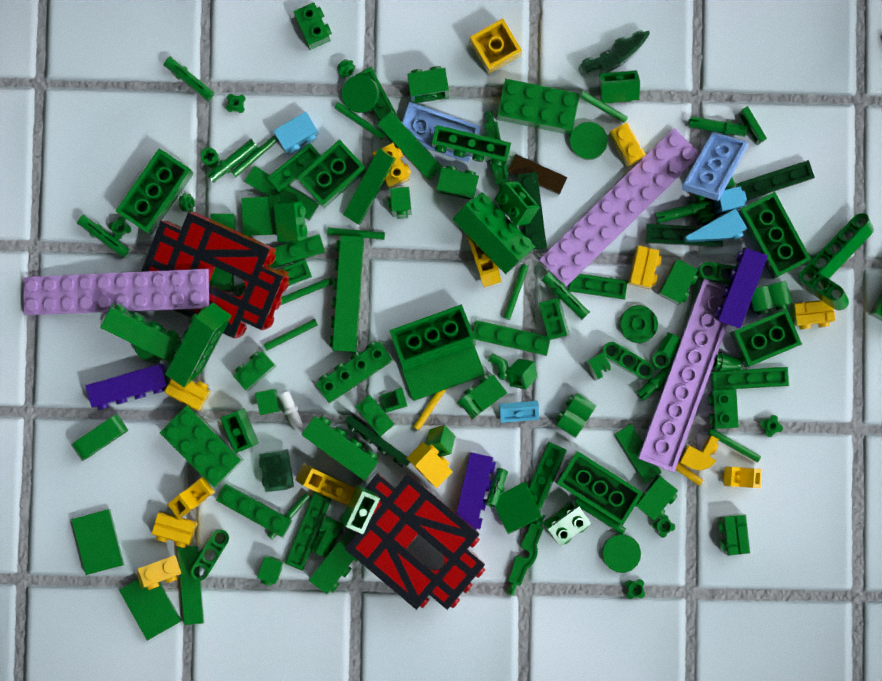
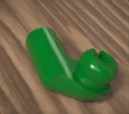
(502, 366)

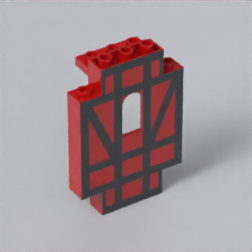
(209, 245)
(393, 526)

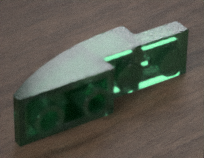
(622, 51)

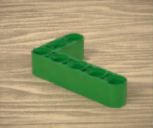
(817, 273)

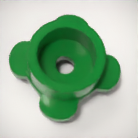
(345, 68)
(235, 108)
(186, 202)
(706, 217)
(115, 225)
(766, 426)
(668, 526)
(630, 586)

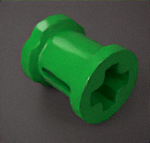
(205, 154)

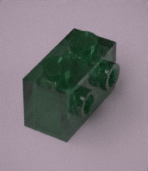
(276, 470)

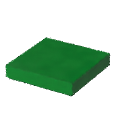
(259, 215)
(517, 508)

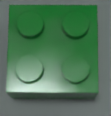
(428, 85)

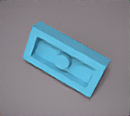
(519, 411)

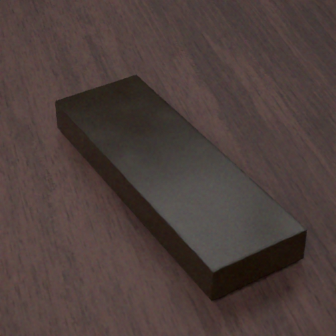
(547, 178)

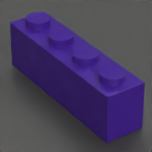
(741, 287)
(126, 386)
(474, 488)

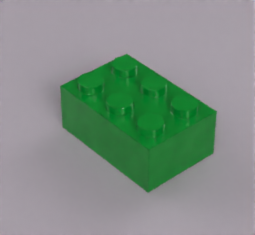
(331, 174)
(765, 338)

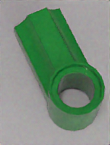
(665, 350)
(328, 533)

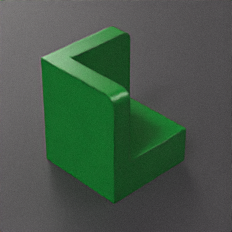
(522, 373)
(394, 400)
(267, 401)
(441, 439)

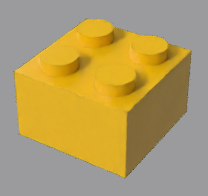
(495, 46)

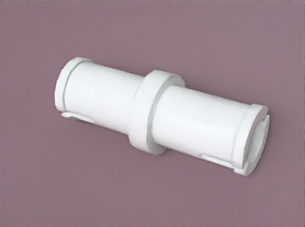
(291, 410)

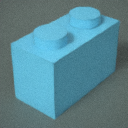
(296, 133)
(730, 200)

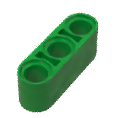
(716, 269)
(637, 361)
(99, 437)
(208, 564)

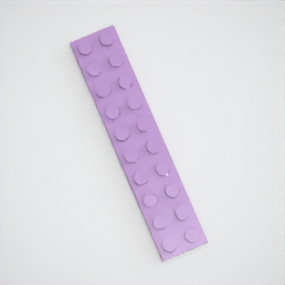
(619, 207)
(131, 289)
(685, 380)

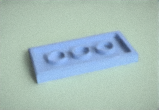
(423, 121)
(715, 166)

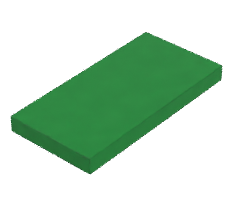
(443, 373)

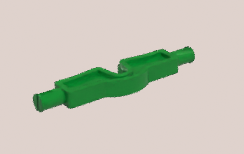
(492, 131)
(521, 563)

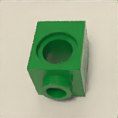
(270, 570)

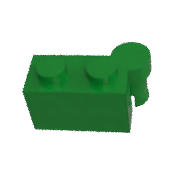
(482, 396)

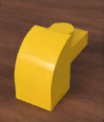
(698, 459)
(742, 477)
(191, 498)

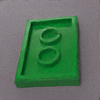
(97, 542)
(150, 608)

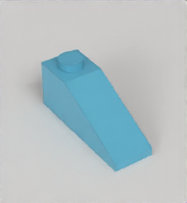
(721, 229)

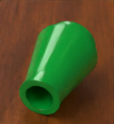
(725, 362)

